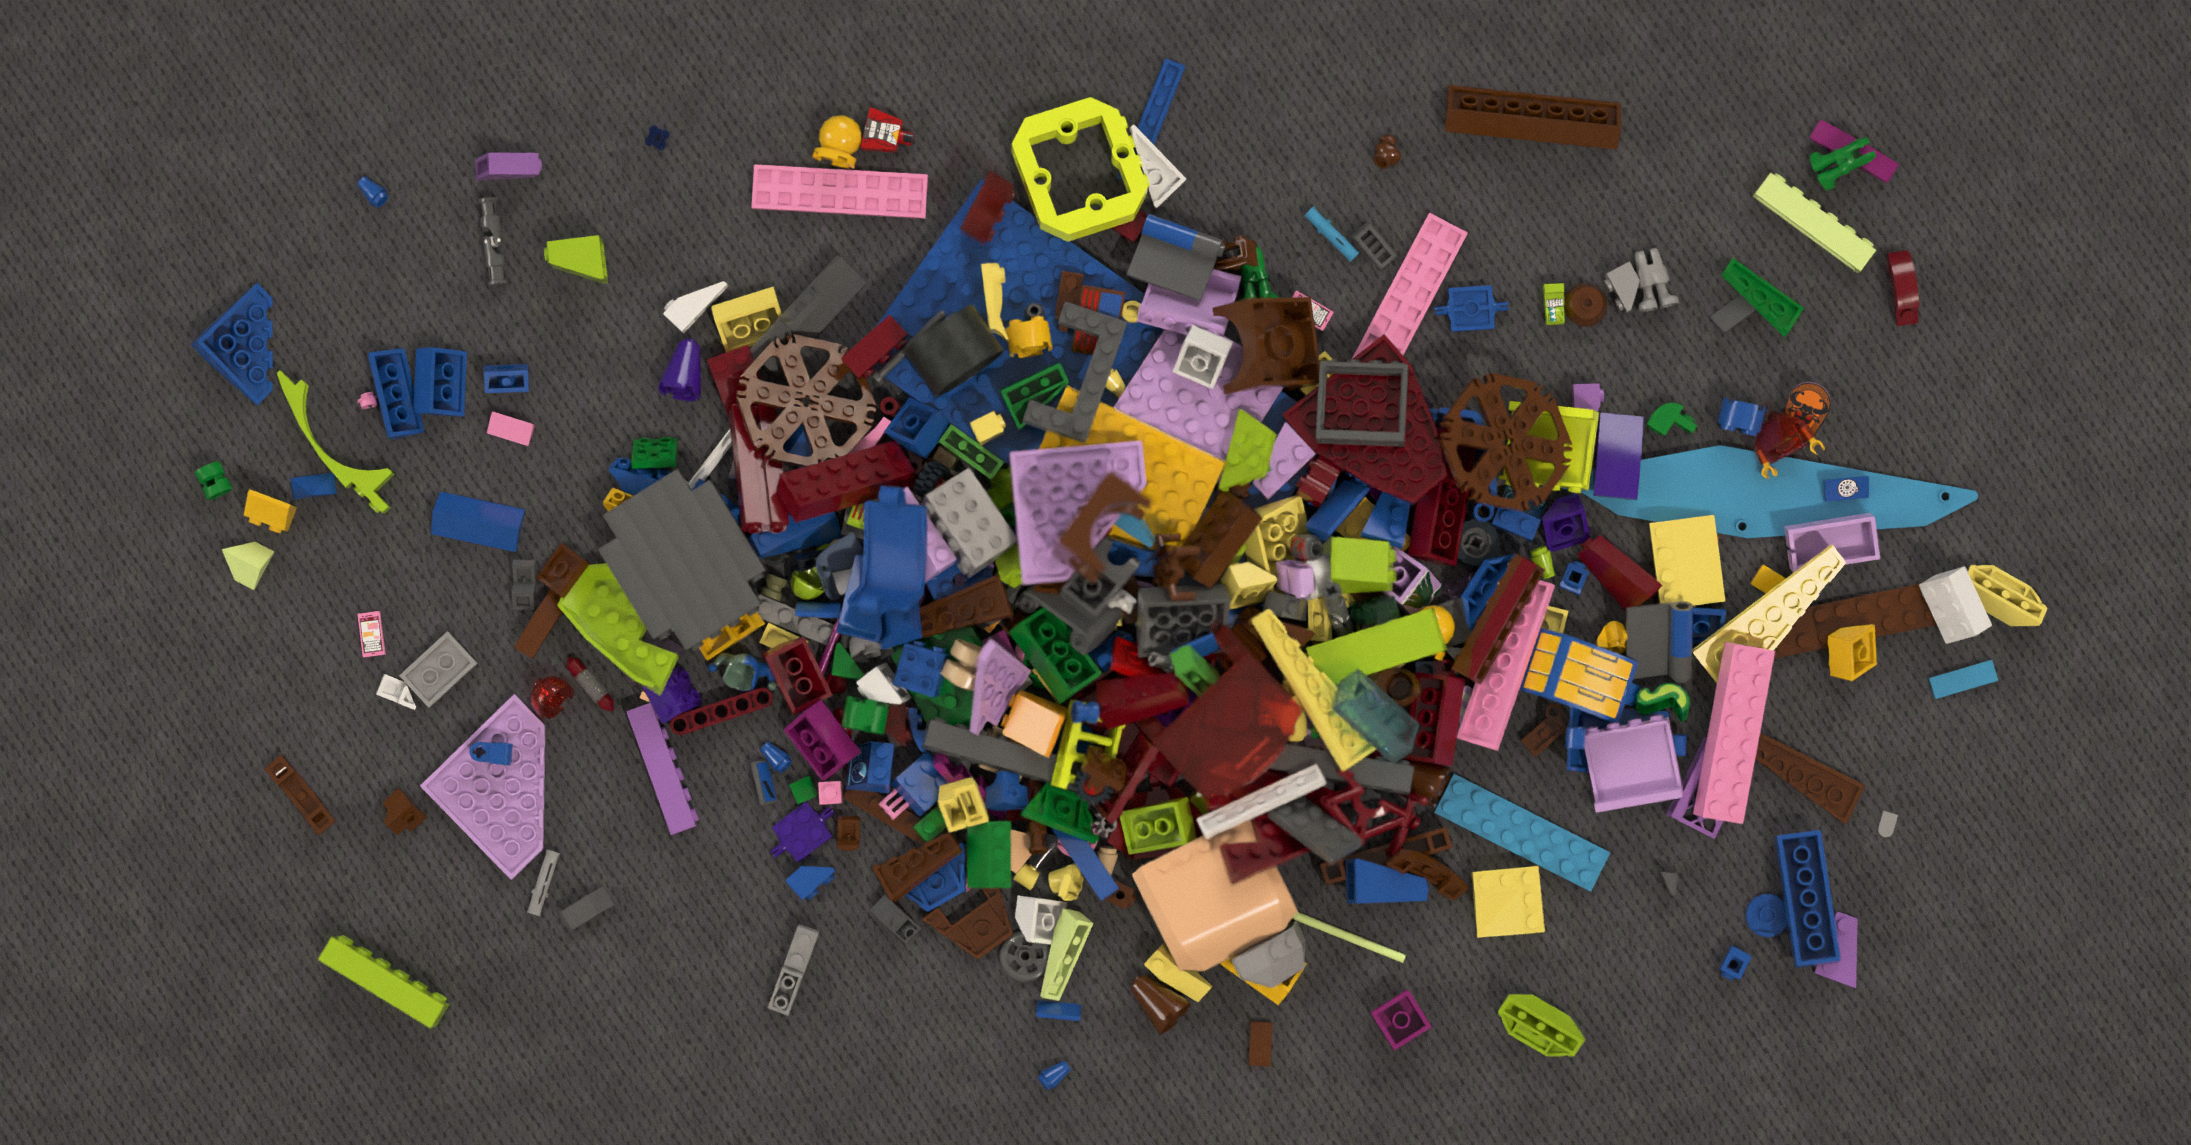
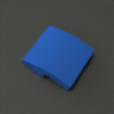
(818, 609)

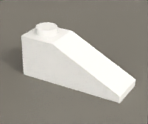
(691, 306)

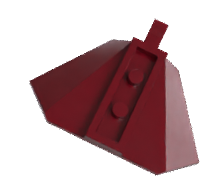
(1145, 798)

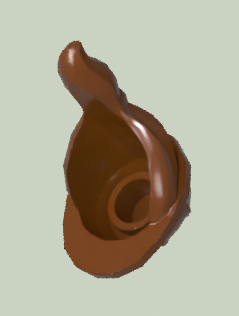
(1399, 685)

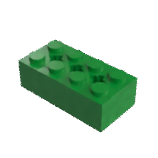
(1048, 648)

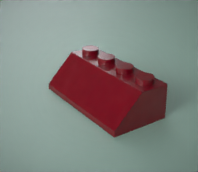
(1438, 718)

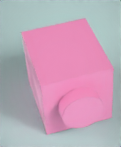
(830, 792)

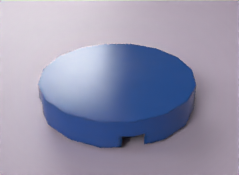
(1762, 919)

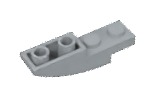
(793, 969)

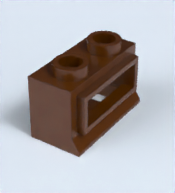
(1247, 257)

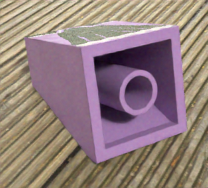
(1414, 584)

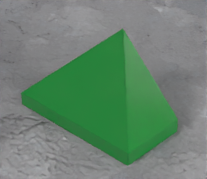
(844, 665)

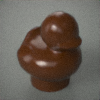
(1386, 153)

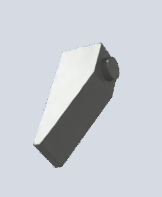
(1286, 606)

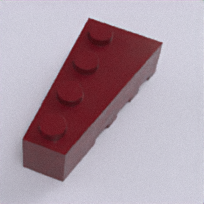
(1139, 697)

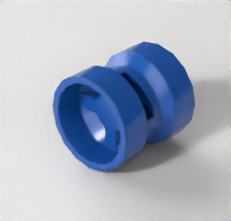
(1085, 712)

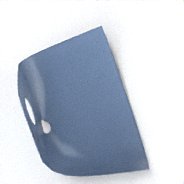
(835, 558)

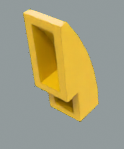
(731, 635)

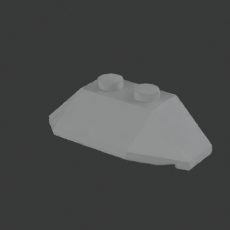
(1274, 958)

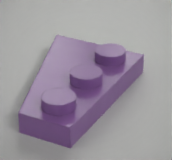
(1847, 939)

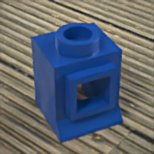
(1572, 586)

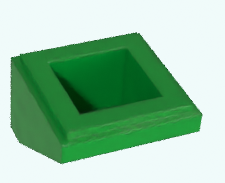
(803, 790)

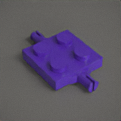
(802, 832)

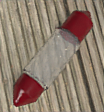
(590, 684)

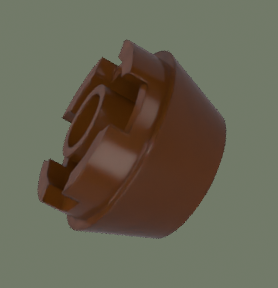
(1585, 304)

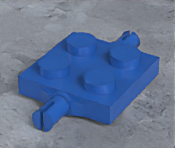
(1471, 308)

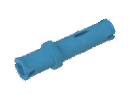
(1331, 234)

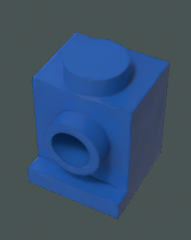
(1742, 961)

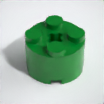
(865, 715)

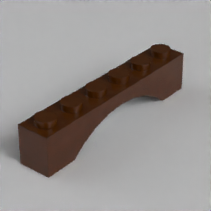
(1425, 843)

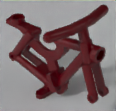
(1353, 792)

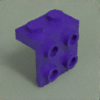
(676, 697)

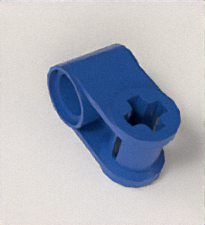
(496, 753)

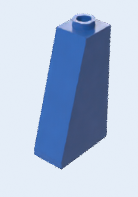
(851, 620)
(1377, 884)

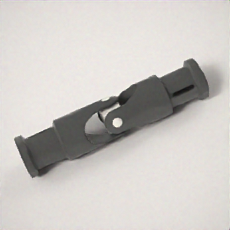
(491, 223)
(1337, 610)

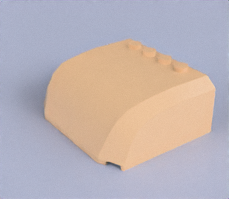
(1200, 910)

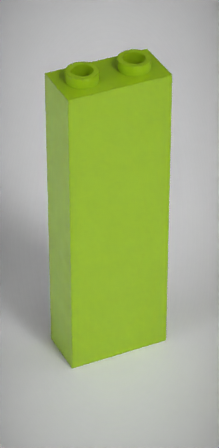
(1379, 646)

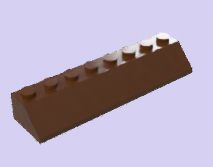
(1533, 117)

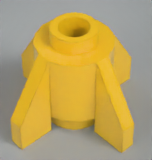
(1613, 637)

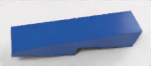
(1088, 864)

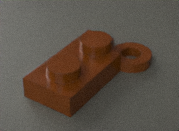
(1545, 732)

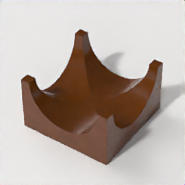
(1276, 343)
(1109, 498)

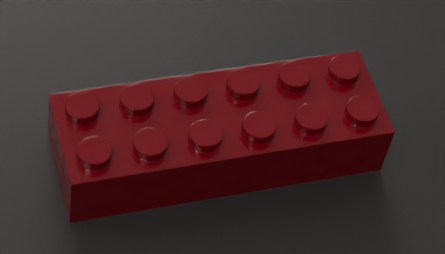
(844, 481)
(1441, 515)

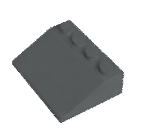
(1170, 624)

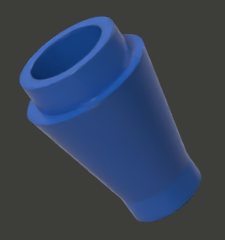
(373, 192)
(777, 758)
(1053, 1075)

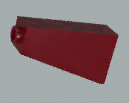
(1618, 573)

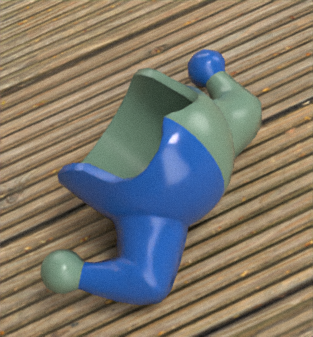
(742, 671)

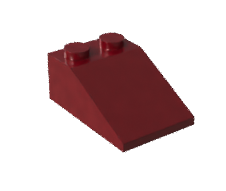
(727, 371)

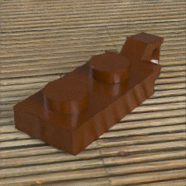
(1069, 292)

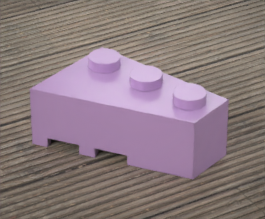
(1287, 458)

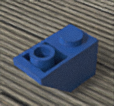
(808, 879)

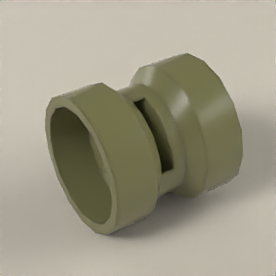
(773, 587)

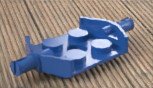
(943, 585)

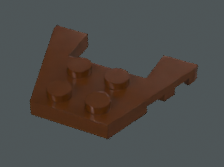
(980, 928)

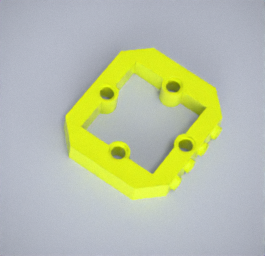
(1084, 220)

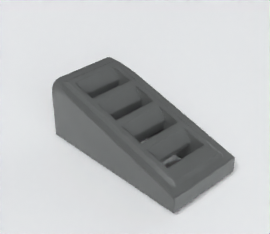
(1356, 237)

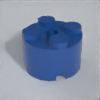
(1741, 415)

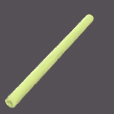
(1349, 937)

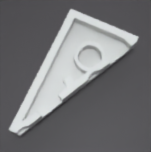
(1160, 171)

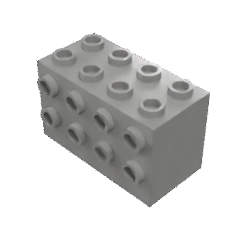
(969, 522)

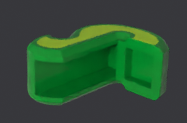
(1664, 696)

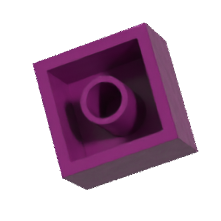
(1400, 1019)

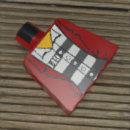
(884, 133)

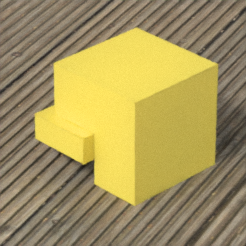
(962, 804)

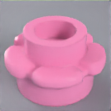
(368, 399)

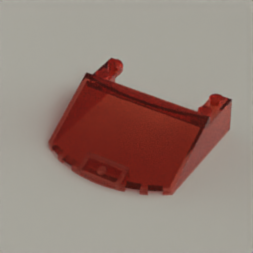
(1231, 727)

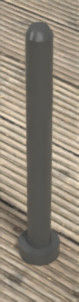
(900, 354)

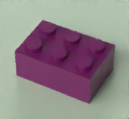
(822, 740)

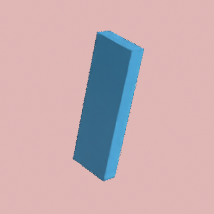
(1963, 679)

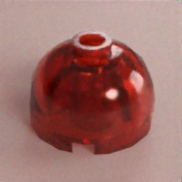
(549, 695)

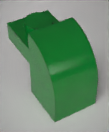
(1668, 414)

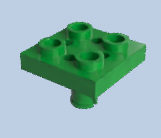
(654, 453)

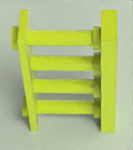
(1068, 754)

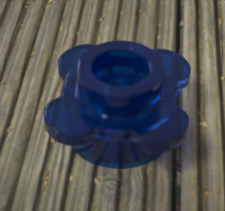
(663, 136)

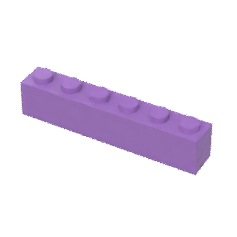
(662, 770)

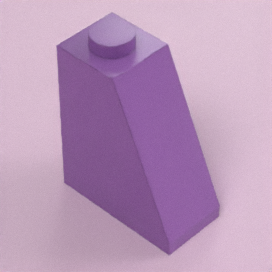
(507, 166)

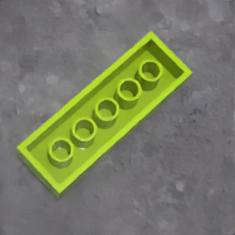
(383, 981)

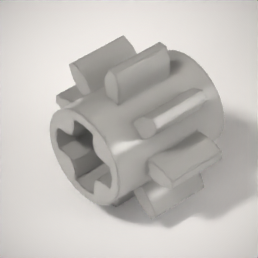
(1099, 824)

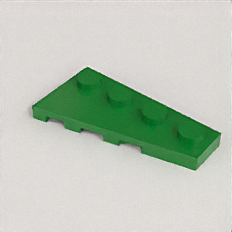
(1765, 298)

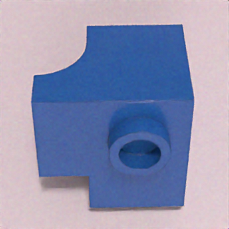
(1006, 793)

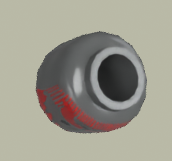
(1306, 547)

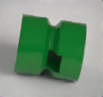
(210, 473)

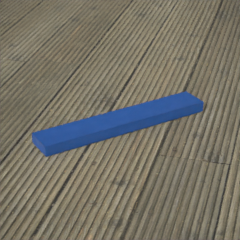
(1159, 101)

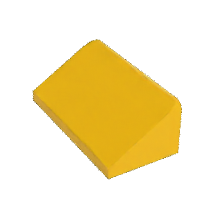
(1766, 579)

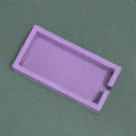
(1850, 535)

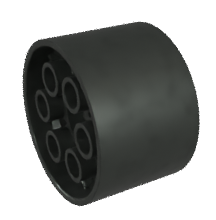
(953, 351)

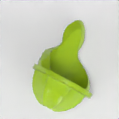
(808, 584)

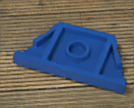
(942, 885)

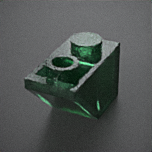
(1374, 610)

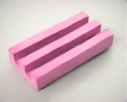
(888, 810)

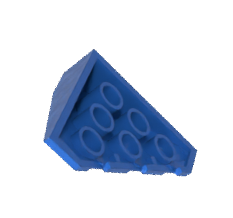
(238, 344)

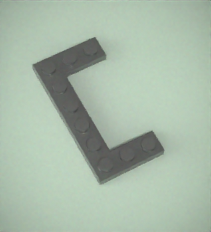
(1079, 423)

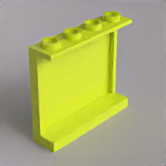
(1582, 430)

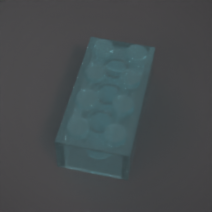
(1375, 716)

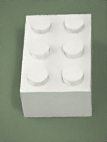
(1955, 605)

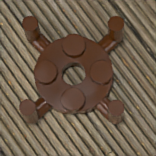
(1168, 567)

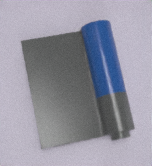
(1175, 257)
(1661, 639)

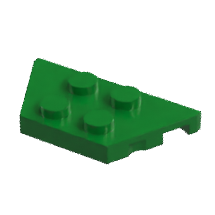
(1061, 811)

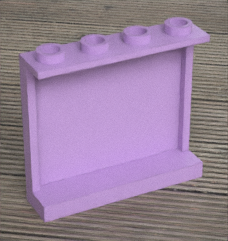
(1179, 313)
(1633, 763)

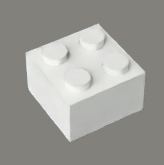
(1202, 356)

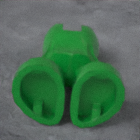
(1847, 158)
(1256, 275)

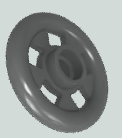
(1022, 974)

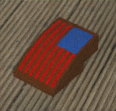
(1098, 300)

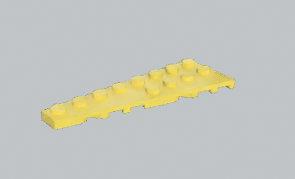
(1772, 615)
(1314, 692)

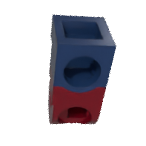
(1434, 667)

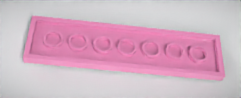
(1495, 697)

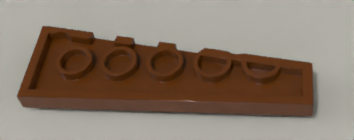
(966, 608)
(1813, 779)

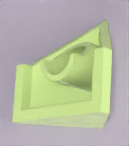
(248, 562)

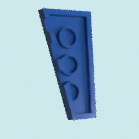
(1388, 521)

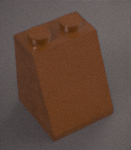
(1294, 628)

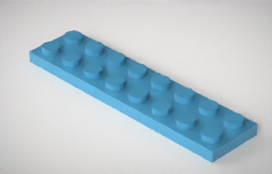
(1522, 832)

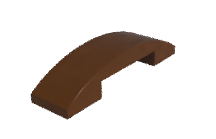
(300, 794)
(1424, 866)

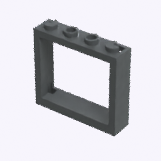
(1354, 367)

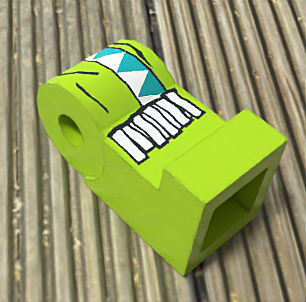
(1554, 303)

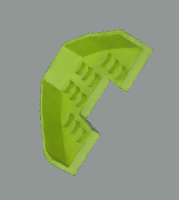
(612, 625)

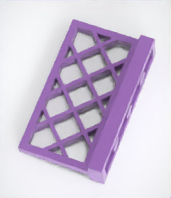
(1690, 785)

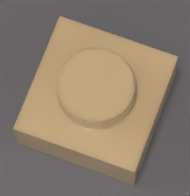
(946, 457)

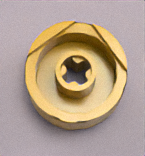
(1028, 337)

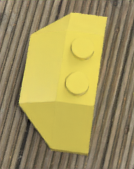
(2007, 596)

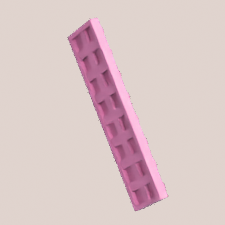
(839, 191)
(1415, 284)

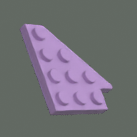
(997, 679)

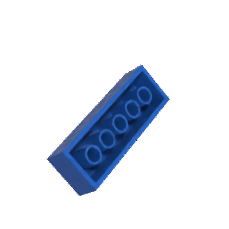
(1807, 899)

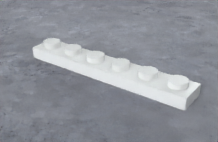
(1261, 801)

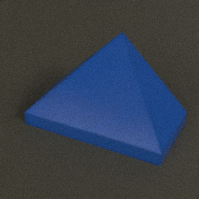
(313, 486)

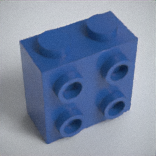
(921, 668)

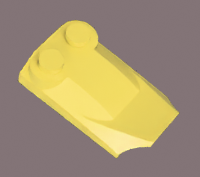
(992, 279)

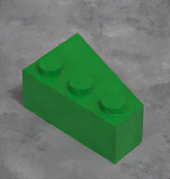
(1037, 387)

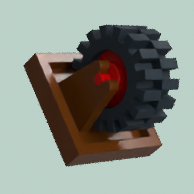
(930, 478)
(1099, 776)

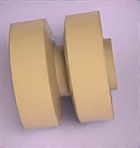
(962, 672)

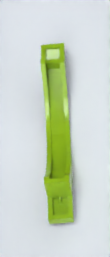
(366, 481)

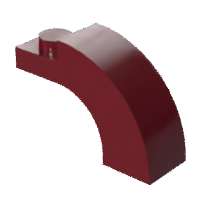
(1904, 287)

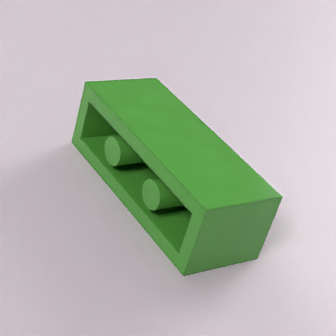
(971, 452)
(1193, 669)

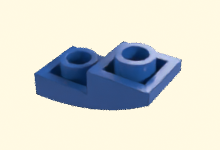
(915, 721)

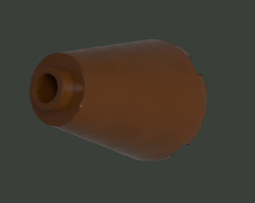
(1429, 780)
(1159, 1003)

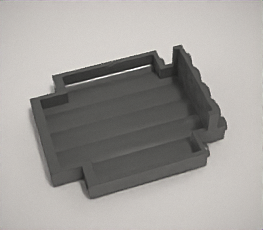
(683, 560)

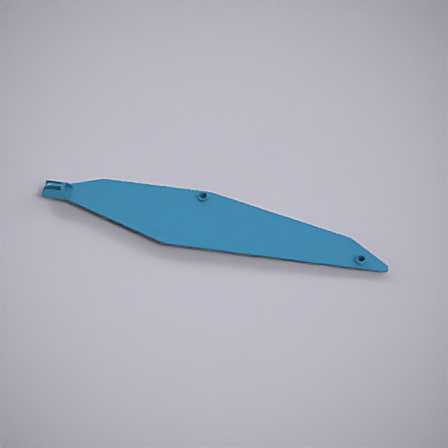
(1732, 488)

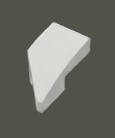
(396, 691)

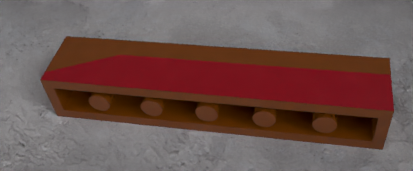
(1498, 618)

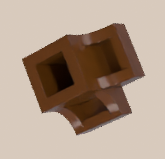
(402, 812)

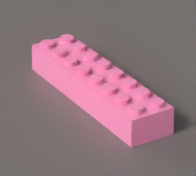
(1733, 732)

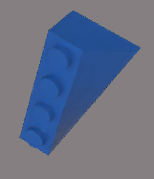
(797, 536)

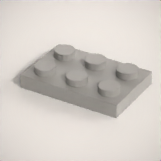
(438, 669)

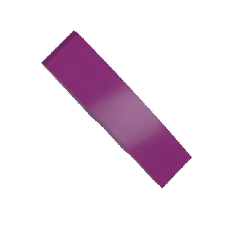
(1834, 138)
(960, 772)

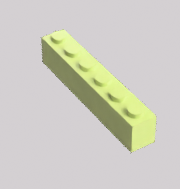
(1815, 223)

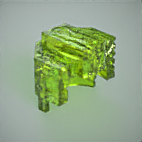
(1002, 490)

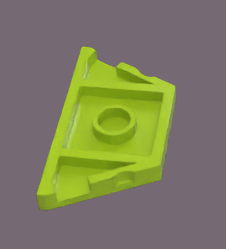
(1248, 452)

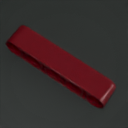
(710, 711)

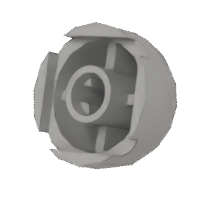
(863, 649)

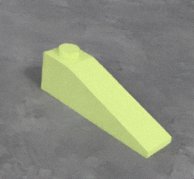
(1065, 949)

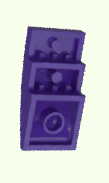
(1618, 456)

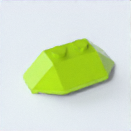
(1540, 1025)

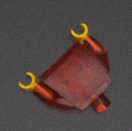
(1780, 438)

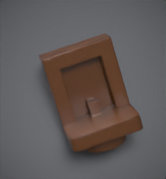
(848, 833)

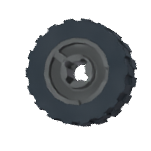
(1488, 541)

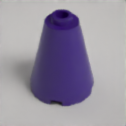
(683, 373)

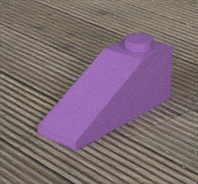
(1587, 396)

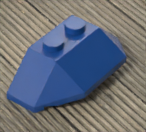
(1482, 588)

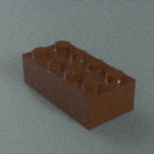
(1219, 537)

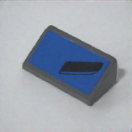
(763, 782)

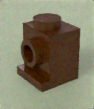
(1128, 899)

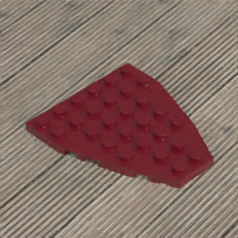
(1374, 406)

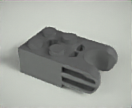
(1106, 586)

